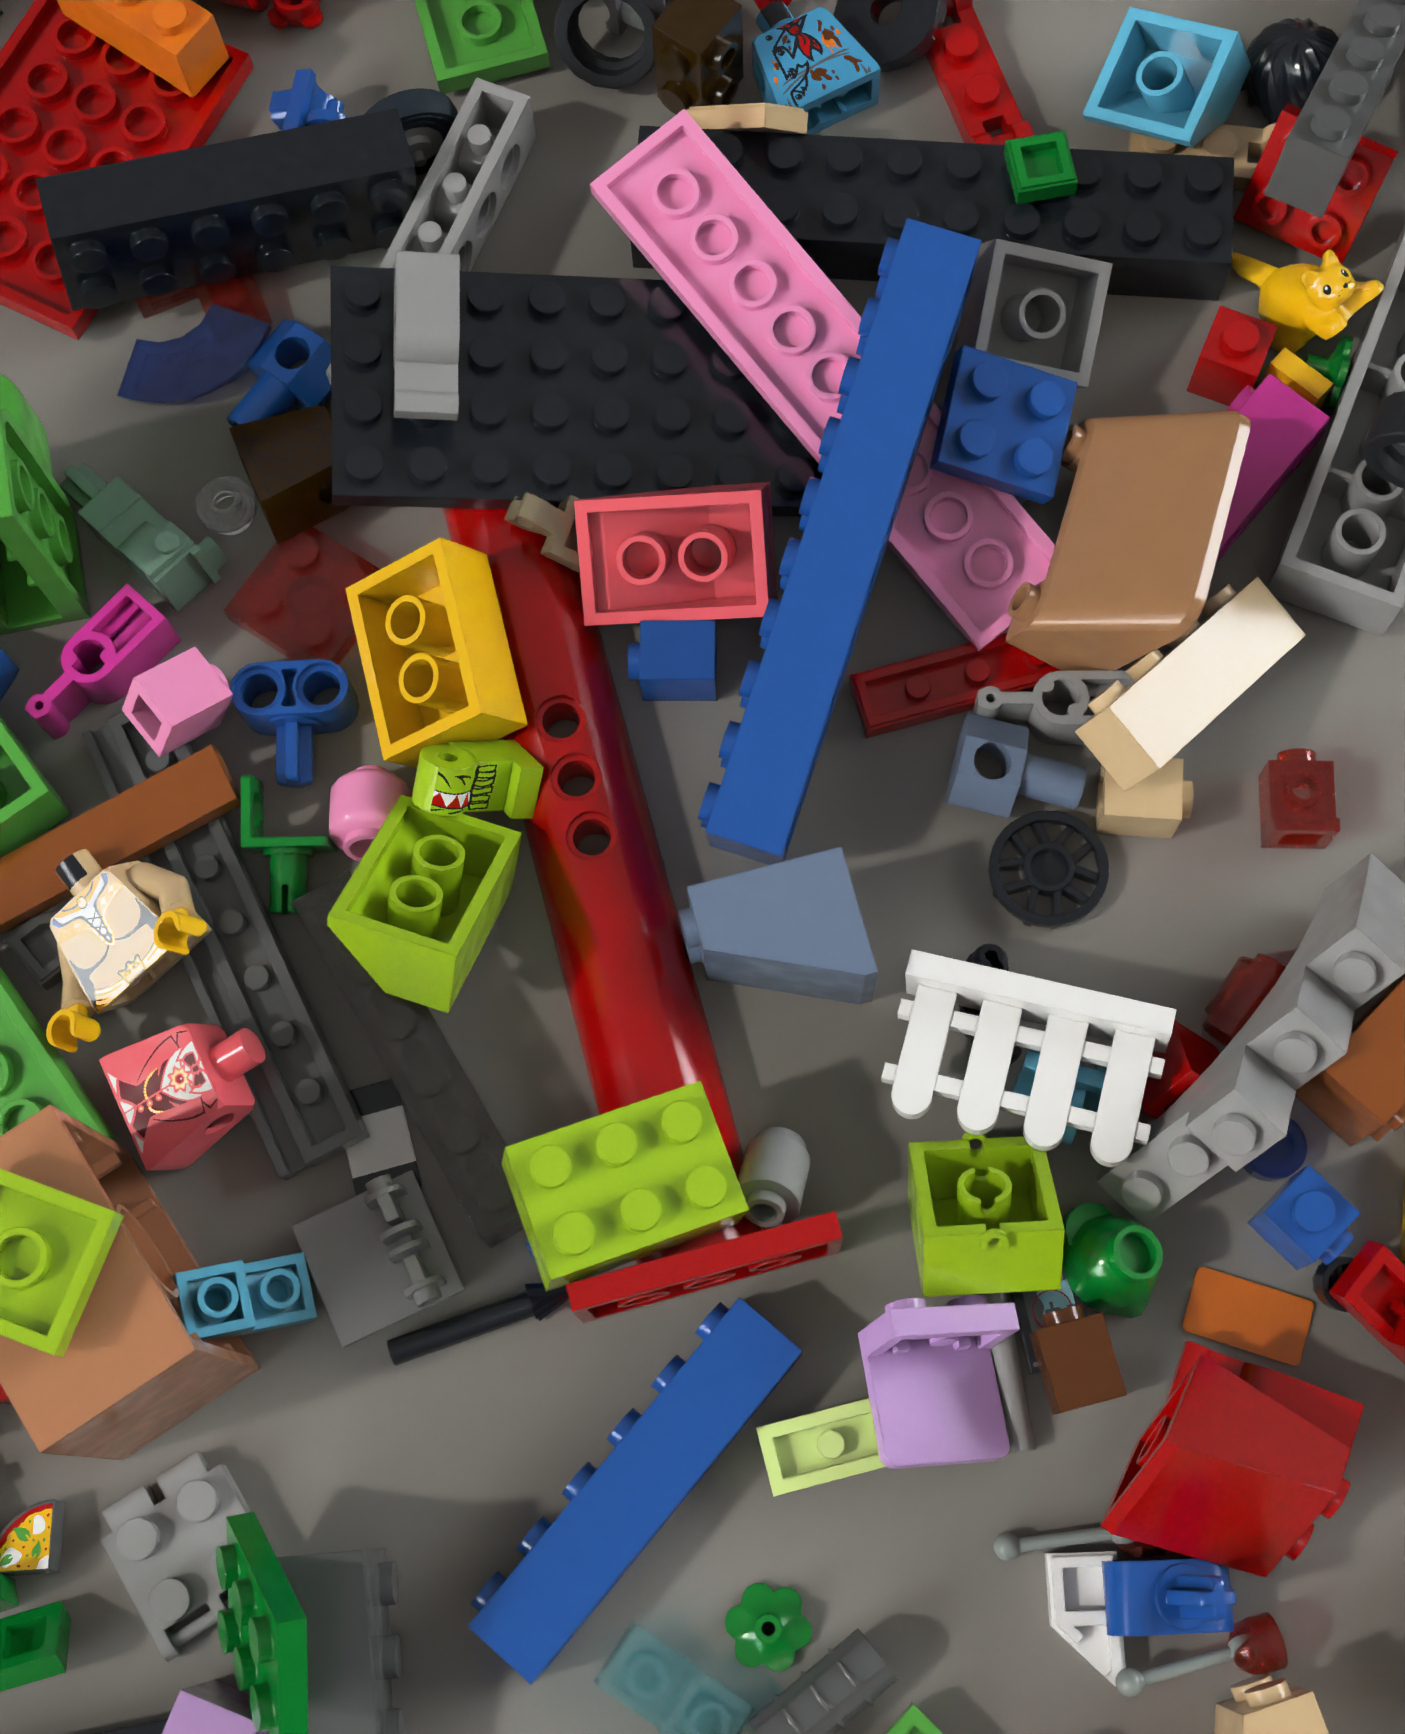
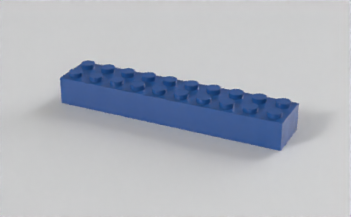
(843, 541)

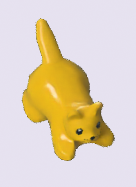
(1305, 297)

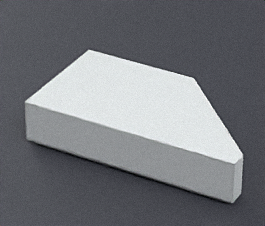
(1078, 1608)

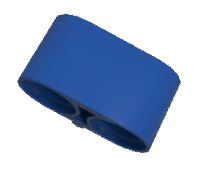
(292, 713)
(1167, 1597)

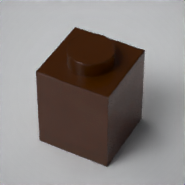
(1076, 1360)

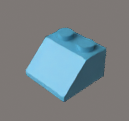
(1169, 78)

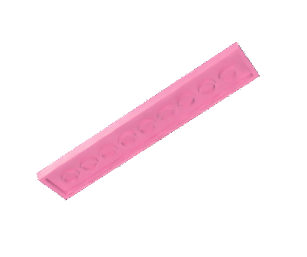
(793, 342)

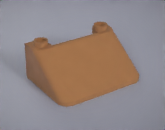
(1132, 538)

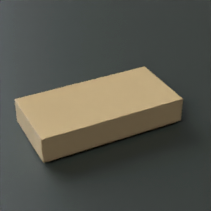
(751, 117)

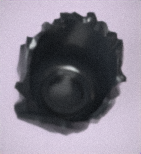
(1286, 64)

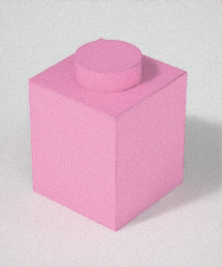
(177, 701)

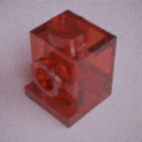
(1284, 816)

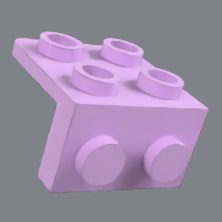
(937, 1381)

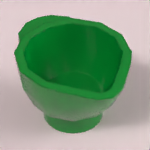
(1110, 1260)

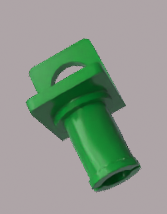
(286, 854)

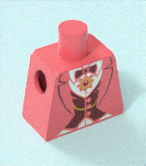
(183, 1090)

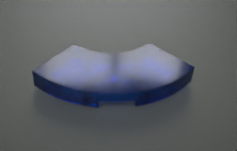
(196, 363)

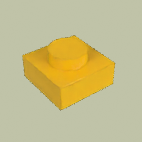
(1299, 377)

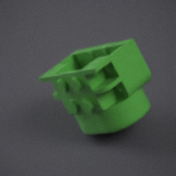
(38, 529)

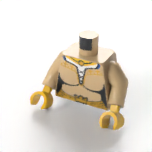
(116, 939)

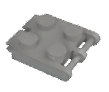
(170, 1547)

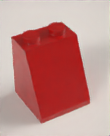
(1228, 1476)

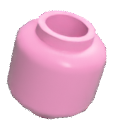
(361, 805)

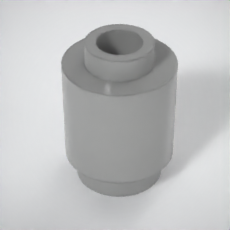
(774, 1176)

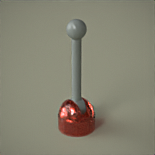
(1008, 1546)
(1253, 1646)

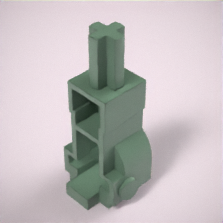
(143, 537)

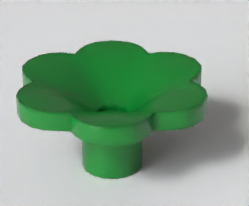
(1333, 368)
(764, 1605)

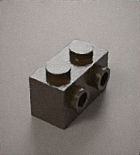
(698, 53)

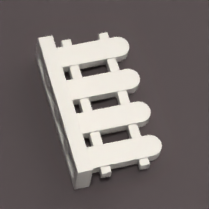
(1068, 1017)

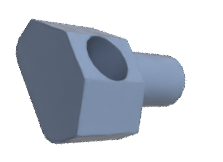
(1021, 775)

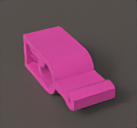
(124, 636)

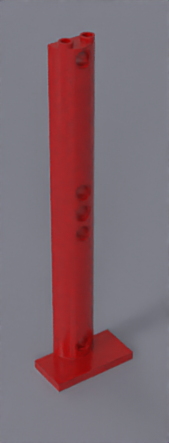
(615, 911)

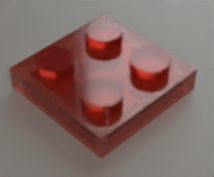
(300, 597)

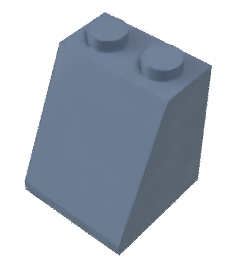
(783, 929)

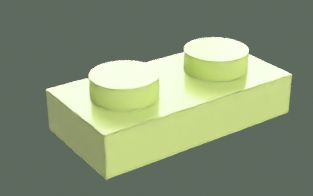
(820, 1447)

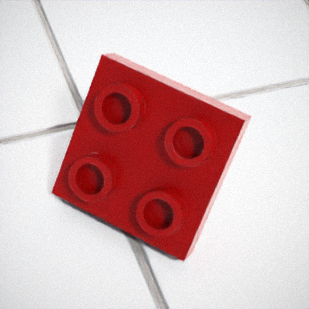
(1345, 211)

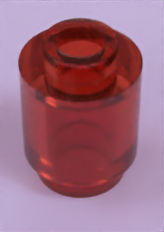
(1240, 996)

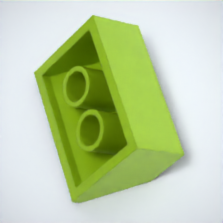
(426, 901)

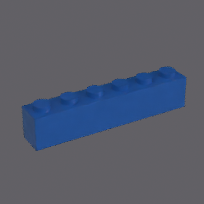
(635, 1489)

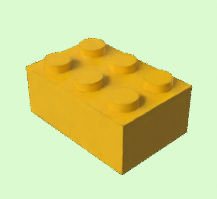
(435, 651)

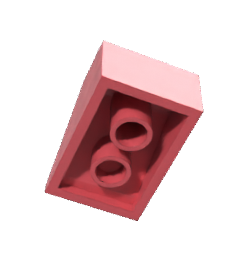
(677, 554)

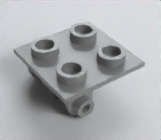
(377, 1257)

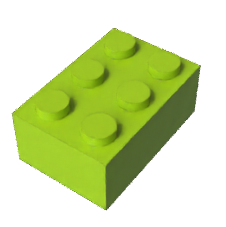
(623, 1185)

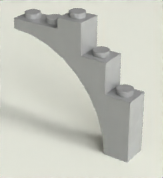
(1293, 1035)

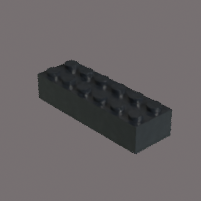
(229, 209)

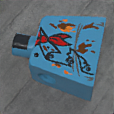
(812, 66)

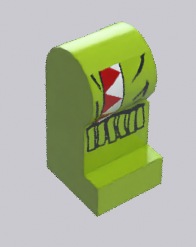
(477, 778)

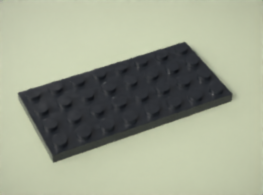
(558, 397)

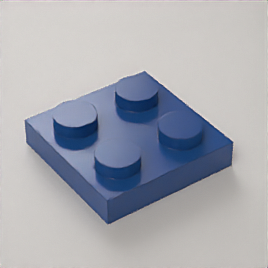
(1003, 425)

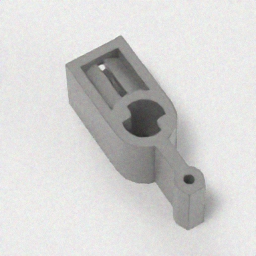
(426, 335)
(1068, 687)

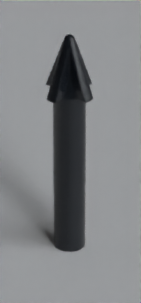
(476, 1322)

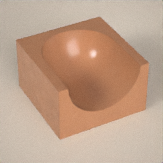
(130, 1358)

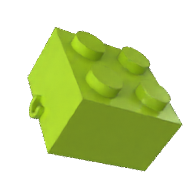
(984, 1217)

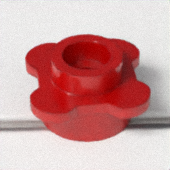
(301, 15)

